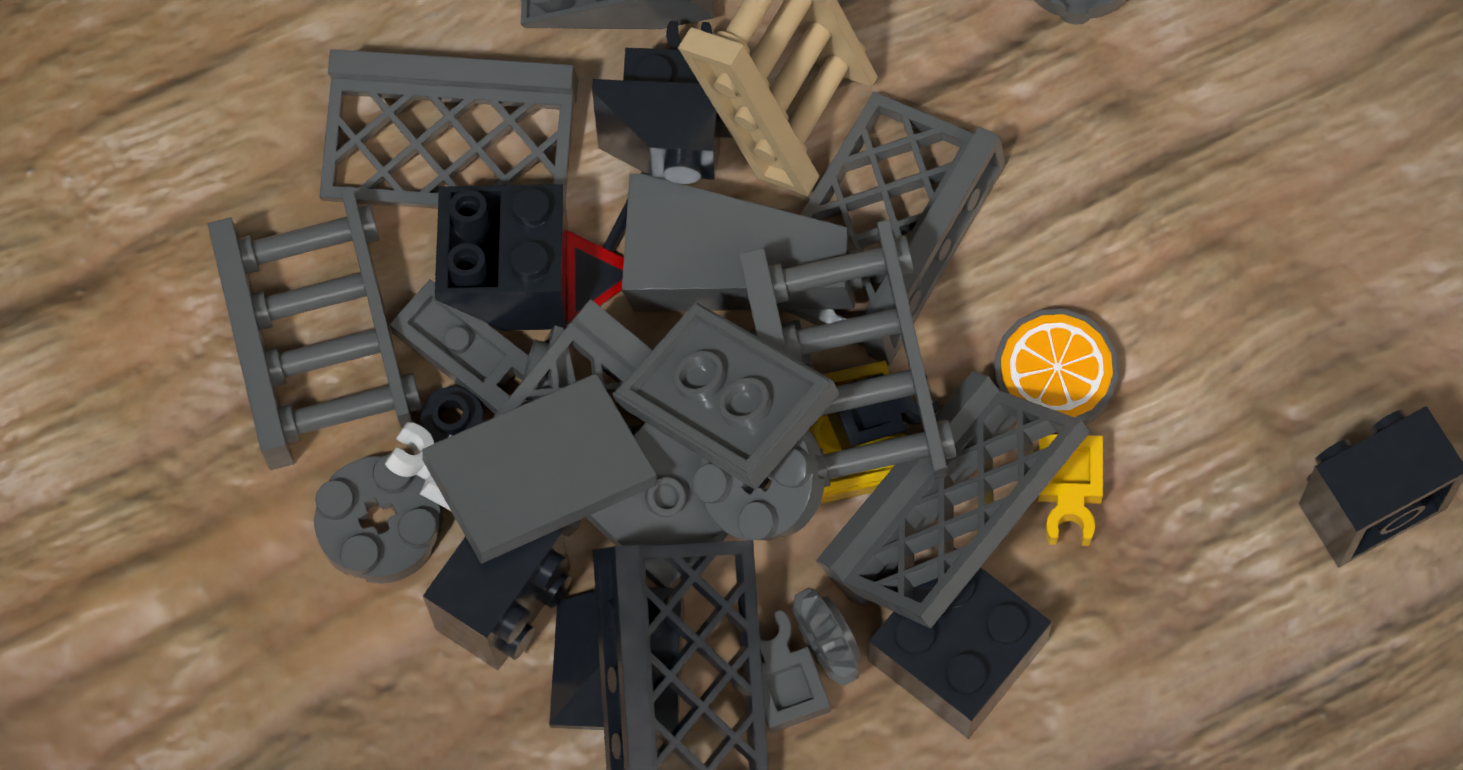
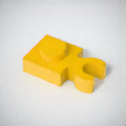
(1073, 485)

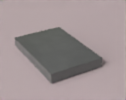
(726, 395)
(538, 468)

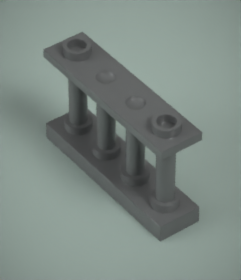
(772, 284)
(253, 312)

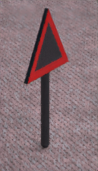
(594, 270)

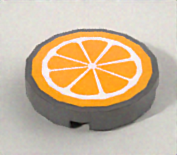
(1058, 363)

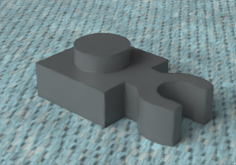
(789, 681)

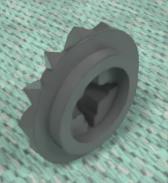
(827, 635)

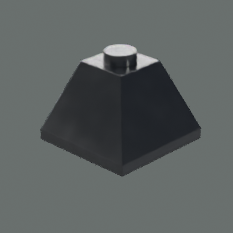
(658, 127)
(576, 664)

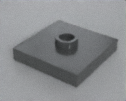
(662, 513)

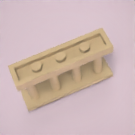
(741, 90)

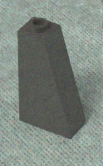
(689, 241)

